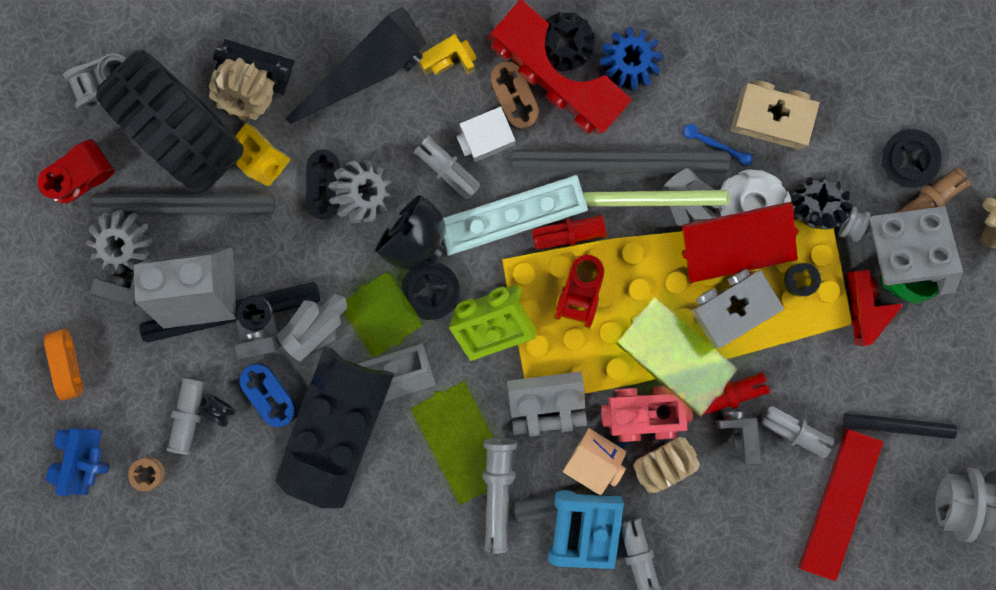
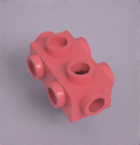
(636, 414)

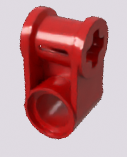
(81, 171)
(580, 293)

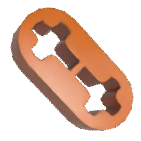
(63, 364)

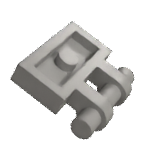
(547, 395)

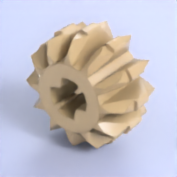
(241, 89)
(666, 465)

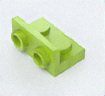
(492, 323)

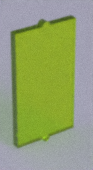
(676, 356)
(456, 438)

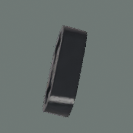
(314, 184)

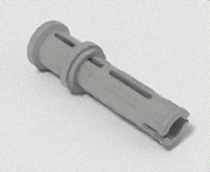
(498, 478)

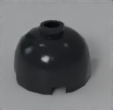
(414, 236)

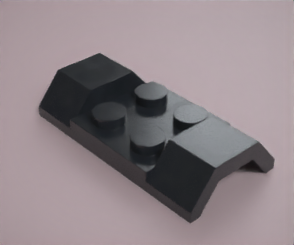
(332, 430)

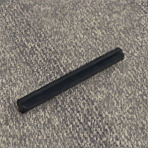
(279, 299)

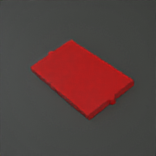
(740, 242)

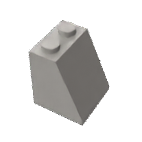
(187, 287)

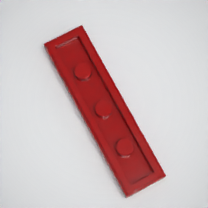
(840, 504)

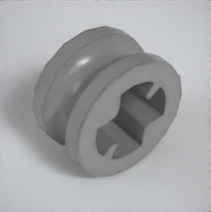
(855, 225)

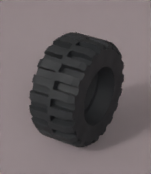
(169, 122)

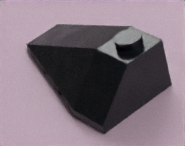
(378, 56)

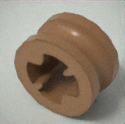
(146, 485)

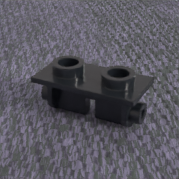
(277, 67)

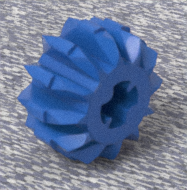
(645, 63)

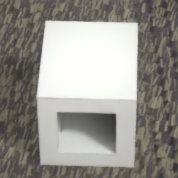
(485, 135)

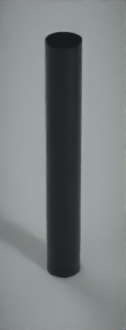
(900, 426)

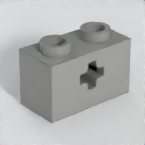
(757, 306)

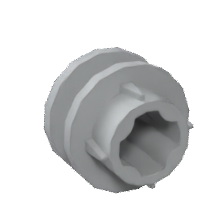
(968, 505)

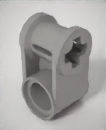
(87, 78)

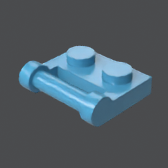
(598, 530)

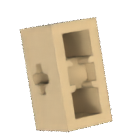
(790, 130)

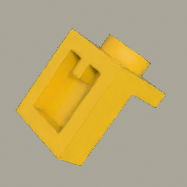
(440, 56)
(259, 156)

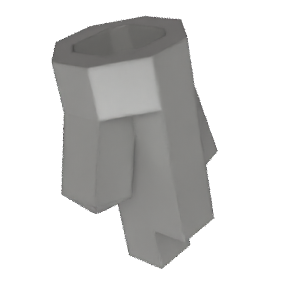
(688, 181)
(312, 327)

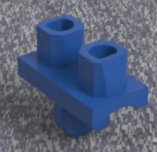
(79, 463)

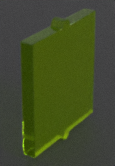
(381, 314)

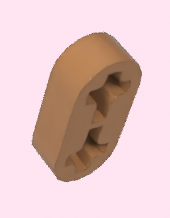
(522, 92)

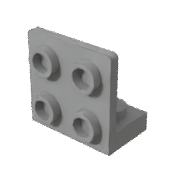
(917, 248)

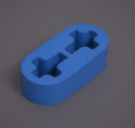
(261, 401)

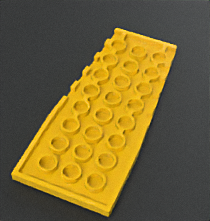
(650, 268)

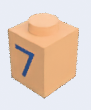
(596, 462)

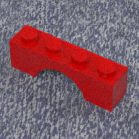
(523, 40)

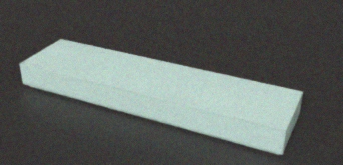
(514, 215)

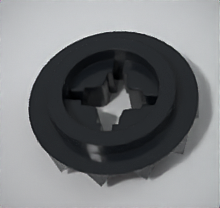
(584, 41)
(928, 159)
(806, 204)
(439, 275)

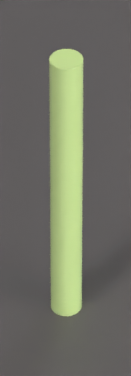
(658, 198)

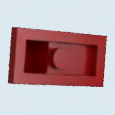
(867, 319)

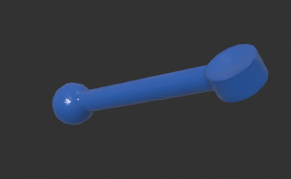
(690, 131)

